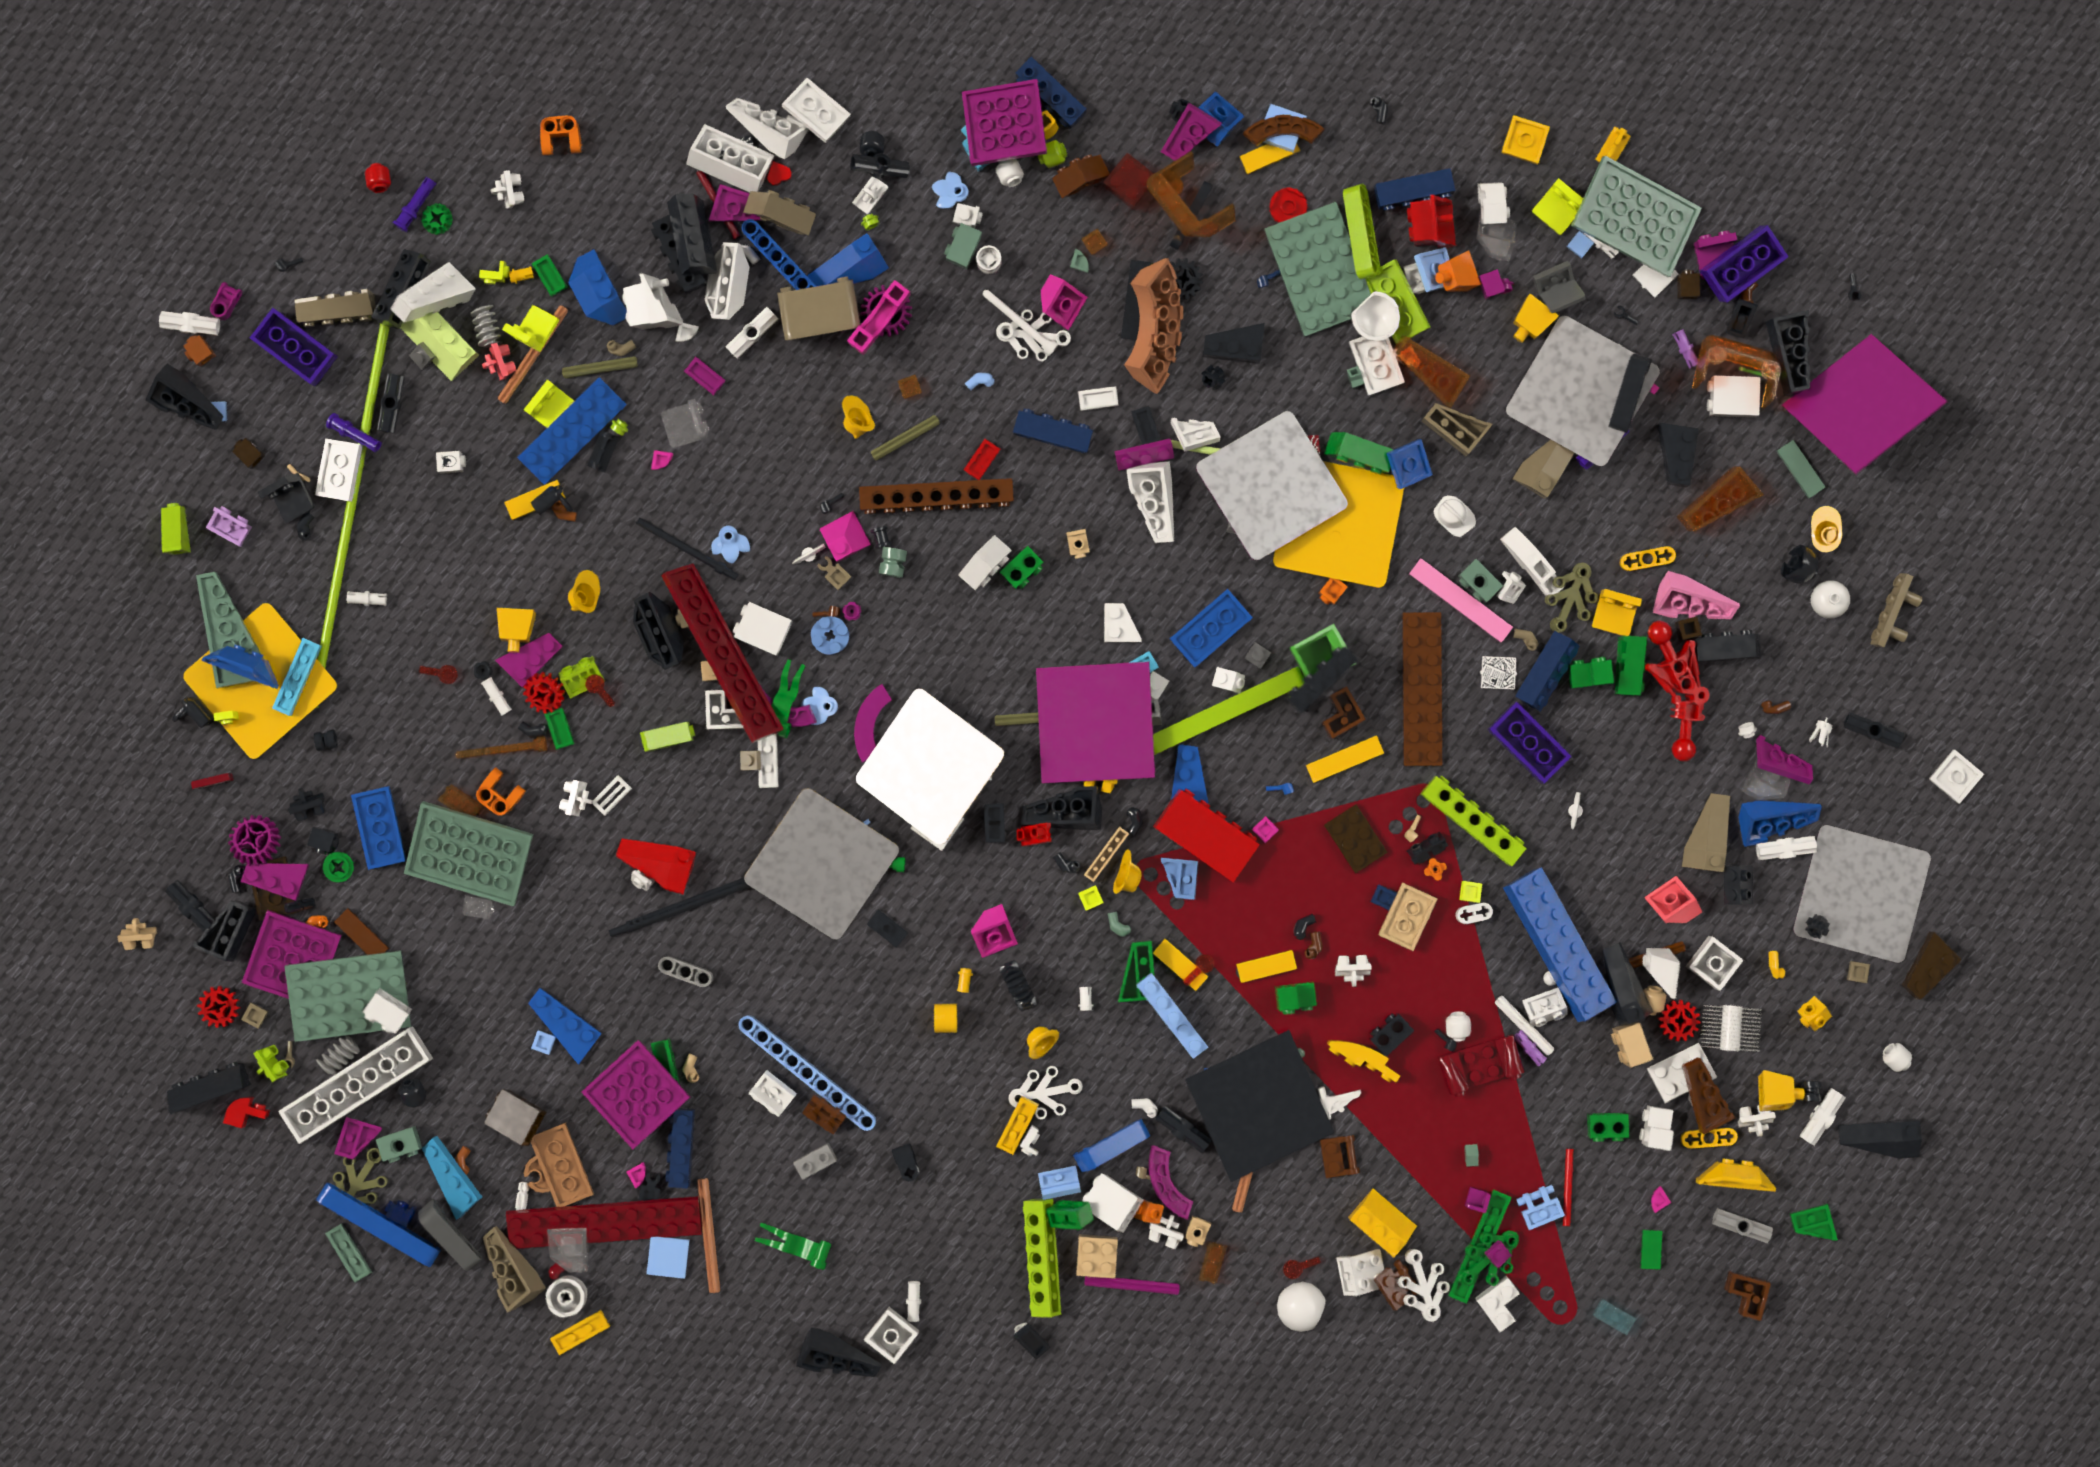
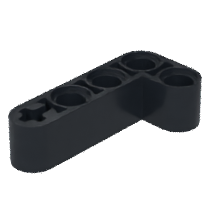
(1629, 392)

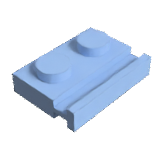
(1059, 1182)

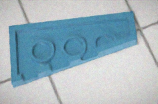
(452, 1180)

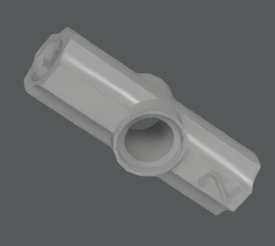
(1753, 1229)

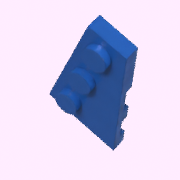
(1189, 773)

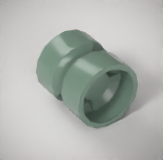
(892, 562)

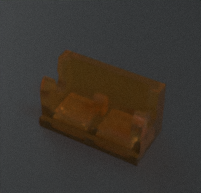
(459, 801)
(1212, 1262)

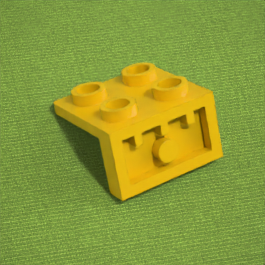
(1615, 612)

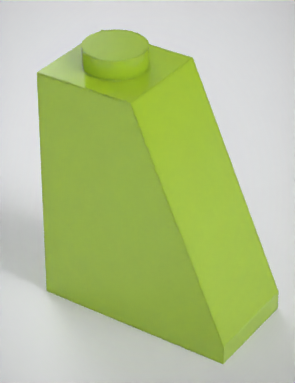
(174, 530)
(667, 736)

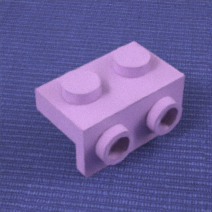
(228, 526)

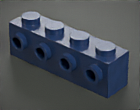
(1052, 94)
(1414, 189)
(1053, 432)
(1547, 671)
(681, 1148)

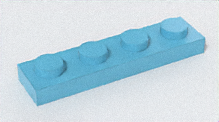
(297, 677)

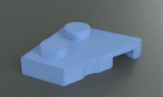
(1182, 876)

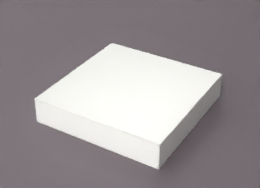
(1956, 776)

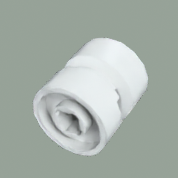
(988, 259)

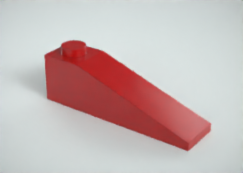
(662, 863)

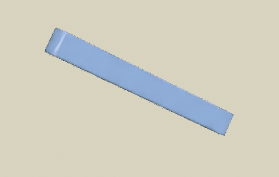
(803, 1063)

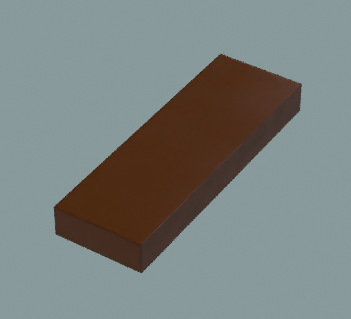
(360, 933)

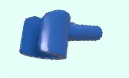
(1287, 788)

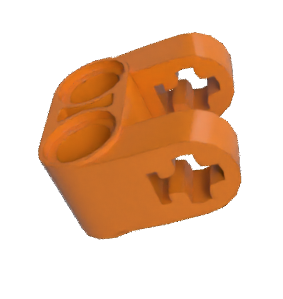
(559, 131)
(488, 784)

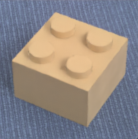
(1631, 1044)
(1097, 1256)

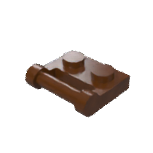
(1333, 1157)

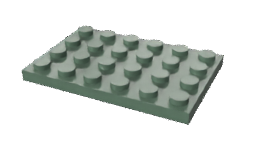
(1636, 216)
(1317, 268)
(468, 853)
(333, 993)

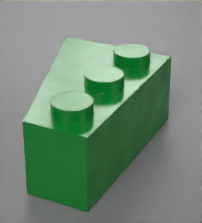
(1358, 451)
(1630, 665)
(1137, 968)

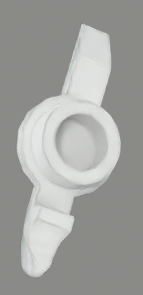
(809, 554)
(1575, 810)

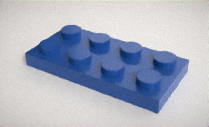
(1211, 628)
(378, 827)

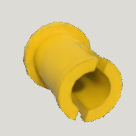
(521, 274)
(964, 979)

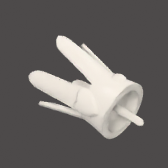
(1825, 729)

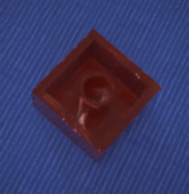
(1128, 181)

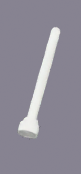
(1048, 345)

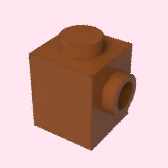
(198, 350)

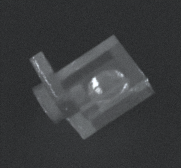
(477, 907)

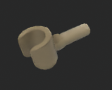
(289, 1054)
(1141, 1172)

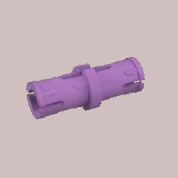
(1686, 348)
(1530, 1048)

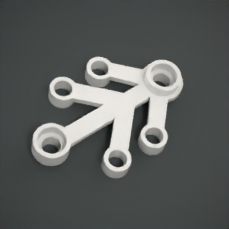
(1014, 332)
(1042, 1093)
(1424, 1288)

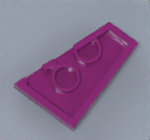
(1189, 131)
(1778, 762)
(277, 878)

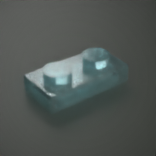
(1614, 1316)

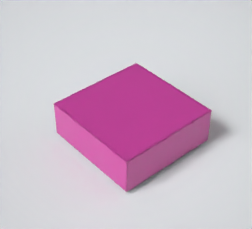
(1265, 829)

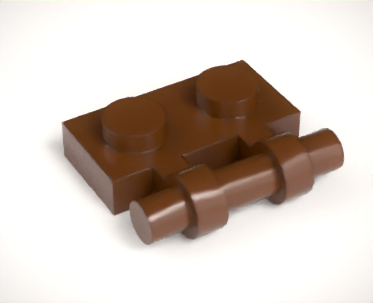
(824, 1114)
(1388, 1284)

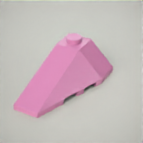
(1684, 595)

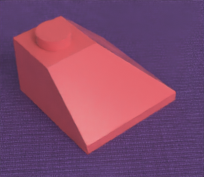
(1674, 902)

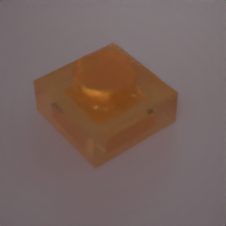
(1094, 242)
(909, 386)

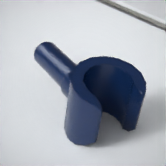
(1262, 281)

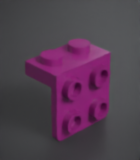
(1709, 247)

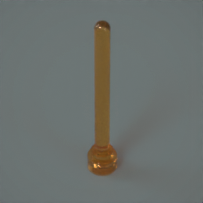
(537, 744)

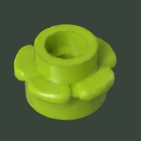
(870, 221)
(619, 427)

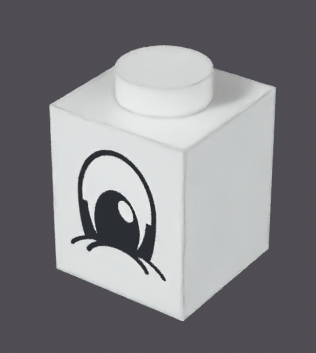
(450, 462)

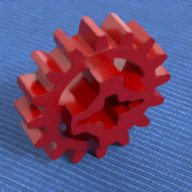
(547, 687)
(216, 999)
(1686, 1021)

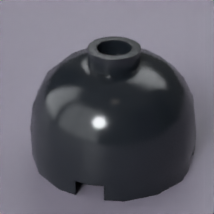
(1801, 566)

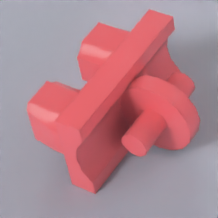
(497, 352)

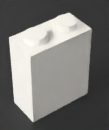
(1734, 396)
(762, 628)
(1112, 1202)

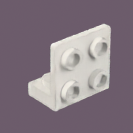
(1359, 1271)

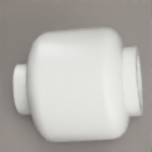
(1009, 172)
(1458, 1026)
(1897, 1057)

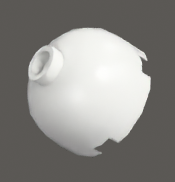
(1830, 599)

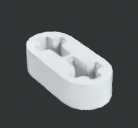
(1473, 908)

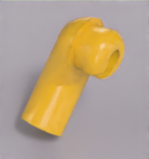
(1774, 965)

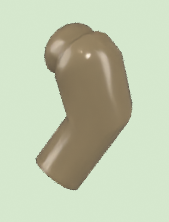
(619, 349)
(1528, 638)

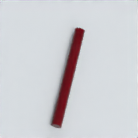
(712, 194)

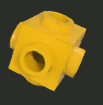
(1814, 1014)

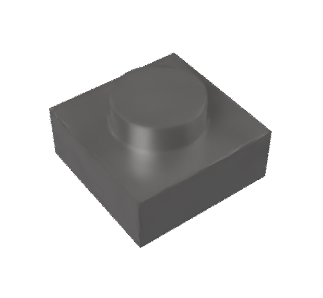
(422, 355)
(1257, 655)

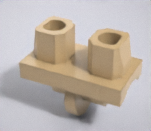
(136, 932)

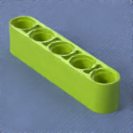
(1361, 231)

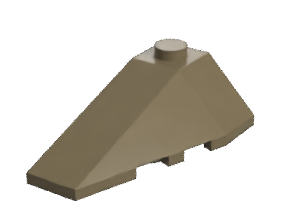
(1543, 468)
(1708, 839)

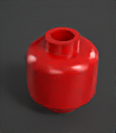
(377, 178)

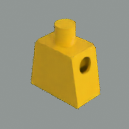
(1532, 319)
(515, 626)
(1777, 1091)

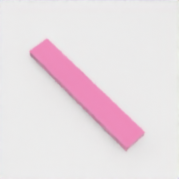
(1460, 600)

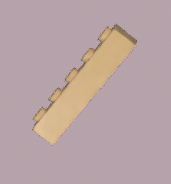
(1106, 854)

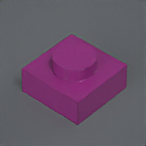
(1498, 1254)

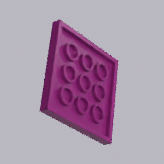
(1004, 122)
(286, 942)
(636, 1094)

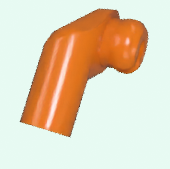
(318, 920)

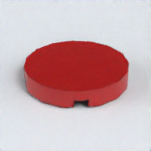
(1287, 204)

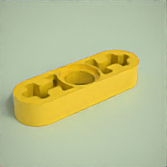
(1632, 556)
(1723, 1142)

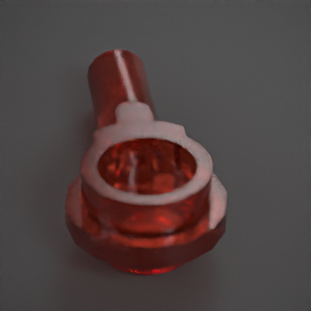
(447, 673)
(595, 684)
(1204, 964)
(1292, 1269)

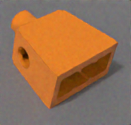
(1458, 273)

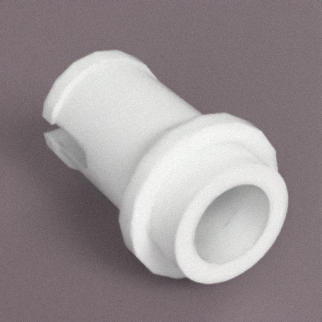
(1085, 999)

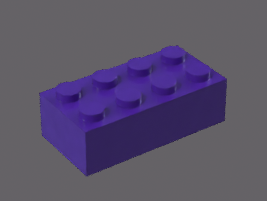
(1743, 263)
(293, 347)
(1529, 742)

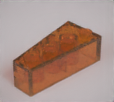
(1434, 372)
(1720, 499)

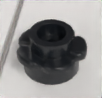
(483, 665)

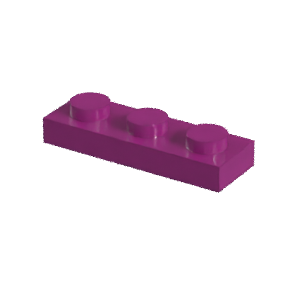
(1144, 454)

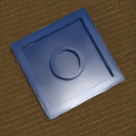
(1409, 464)

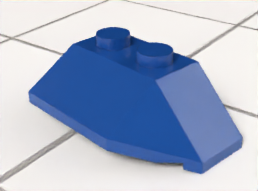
(595, 290)
(243, 664)

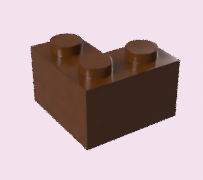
(1080, 174)
(1347, 716)
(1753, 1293)

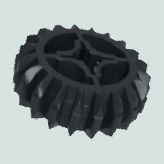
(1018, 985)

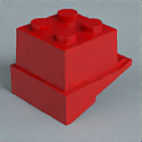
(1432, 222)

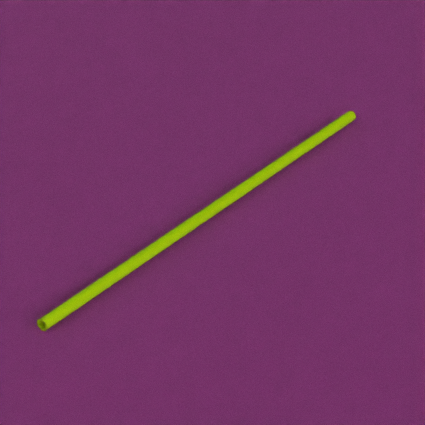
(350, 506)

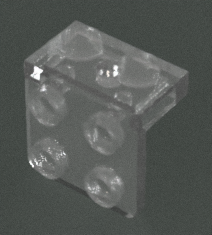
(685, 424)

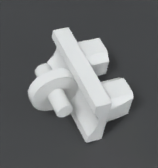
(870, 195)
(511, 198)
(577, 798)
(1353, 972)
(1747, 1119)
(1173, 1236)

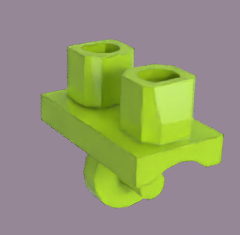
(269, 1064)

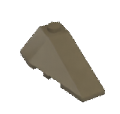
(515, 1276)

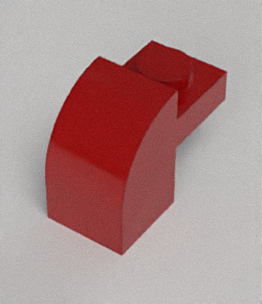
(240, 1109)

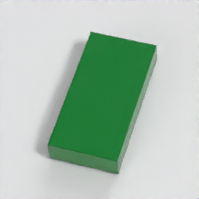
(549, 275)
(559, 728)
(1651, 1249)

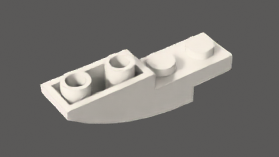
(1531, 560)

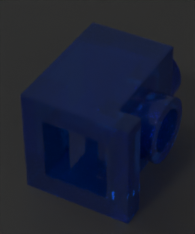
(400, 1212)

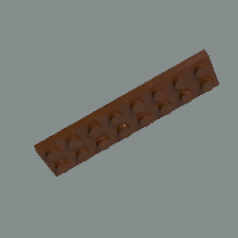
(1422, 689)

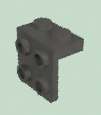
(1558, 287)

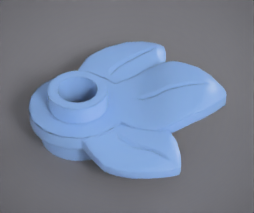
(947, 190)
(730, 547)
(818, 702)

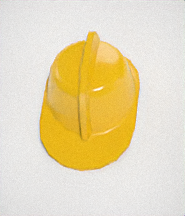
(857, 416)
(1826, 529)
(585, 592)
(1128, 875)

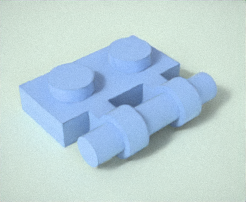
(1541, 1213)

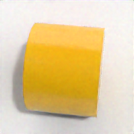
(945, 1018)

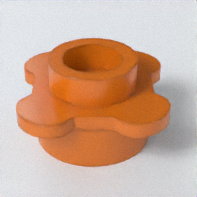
(1440, 868)

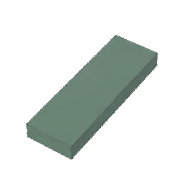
(1800, 469)
(348, 1252)

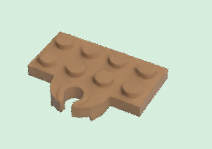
(558, 1167)

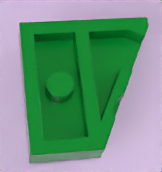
(1814, 1222)

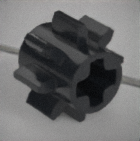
(1178, 108)
(1213, 377)
(1817, 926)

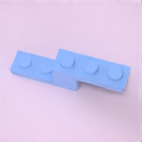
(1172, 1015)

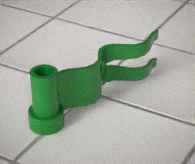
(784, 698)
(798, 1246)

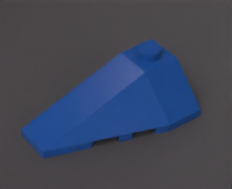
(857, 261)
(1767, 818)

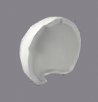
(1376, 317)
(1300, 1306)

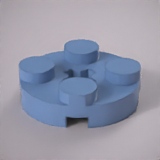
(820, 641)

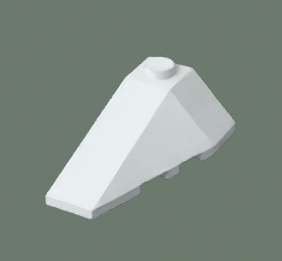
(776, 133)
(1154, 496)

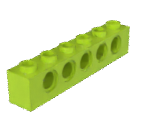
(1432, 794)
(1046, 1265)

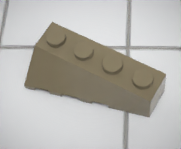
(335, 308)

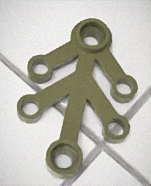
(1573, 595)
(357, 1182)

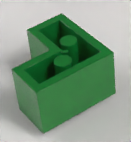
(1590, 674)
(1295, 997)

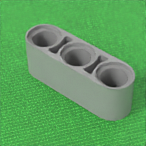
(676, 971)

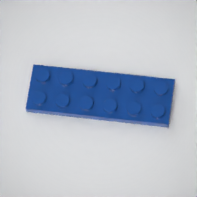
(571, 430)

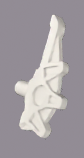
(1335, 1103)

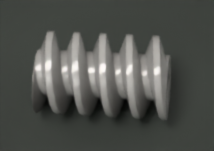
(485, 326)
(338, 1056)

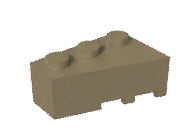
(780, 211)
(1456, 428)

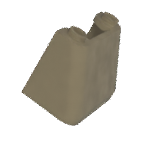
(818, 309)

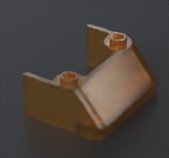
(1167, 187)
(1717, 349)

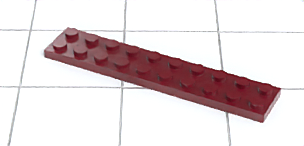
(722, 652)
(607, 1221)

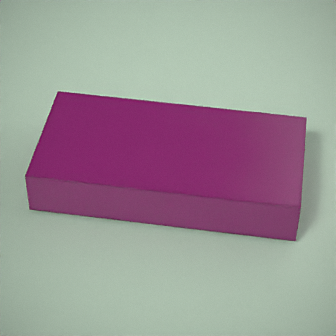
(704, 376)

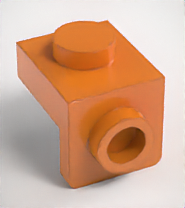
(1332, 591)
(1149, 1212)

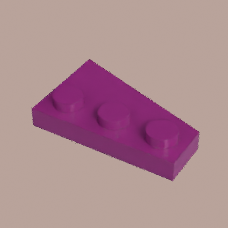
(730, 206)
(530, 658)

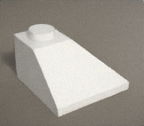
(1663, 967)

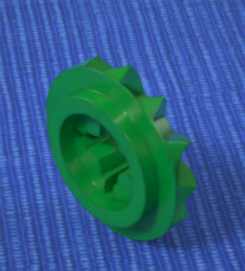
(446, 219)
(329, 867)

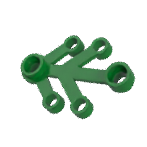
(1504, 1238)

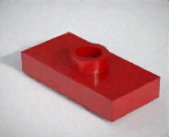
(982, 459)

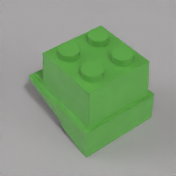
(1316, 649)

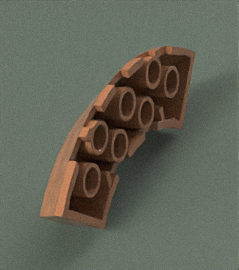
(1158, 325)

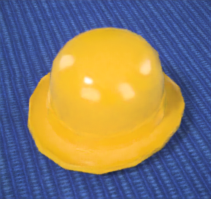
(1041, 1041)

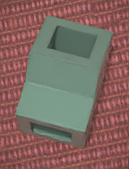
(1355, 377)
(1471, 1155)

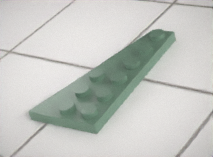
(223, 625)

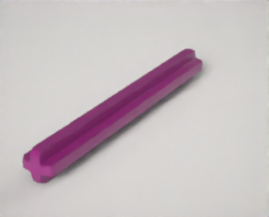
(1132, 1284)

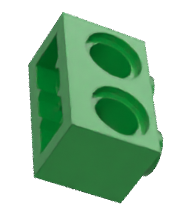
(1017, 564)
(1608, 1121)
(1069, 1214)

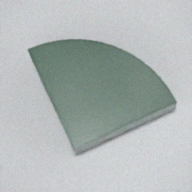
(1079, 262)

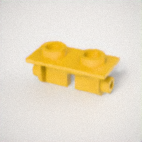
(1614, 144)

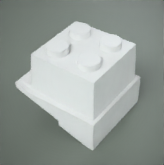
(649, 304)

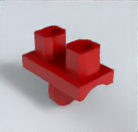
(1034, 834)

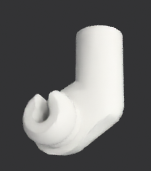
(1147, 1105)

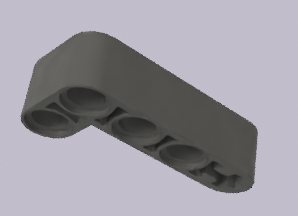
(448, 1236)

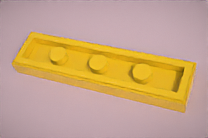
(1344, 759)

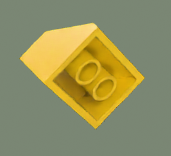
(1383, 1222)

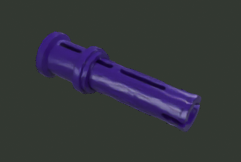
(409, 212)
(346, 429)

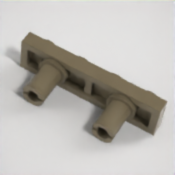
(1893, 604)

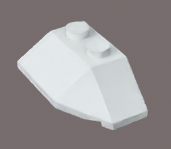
(728, 286)

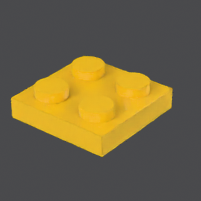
(1525, 139)

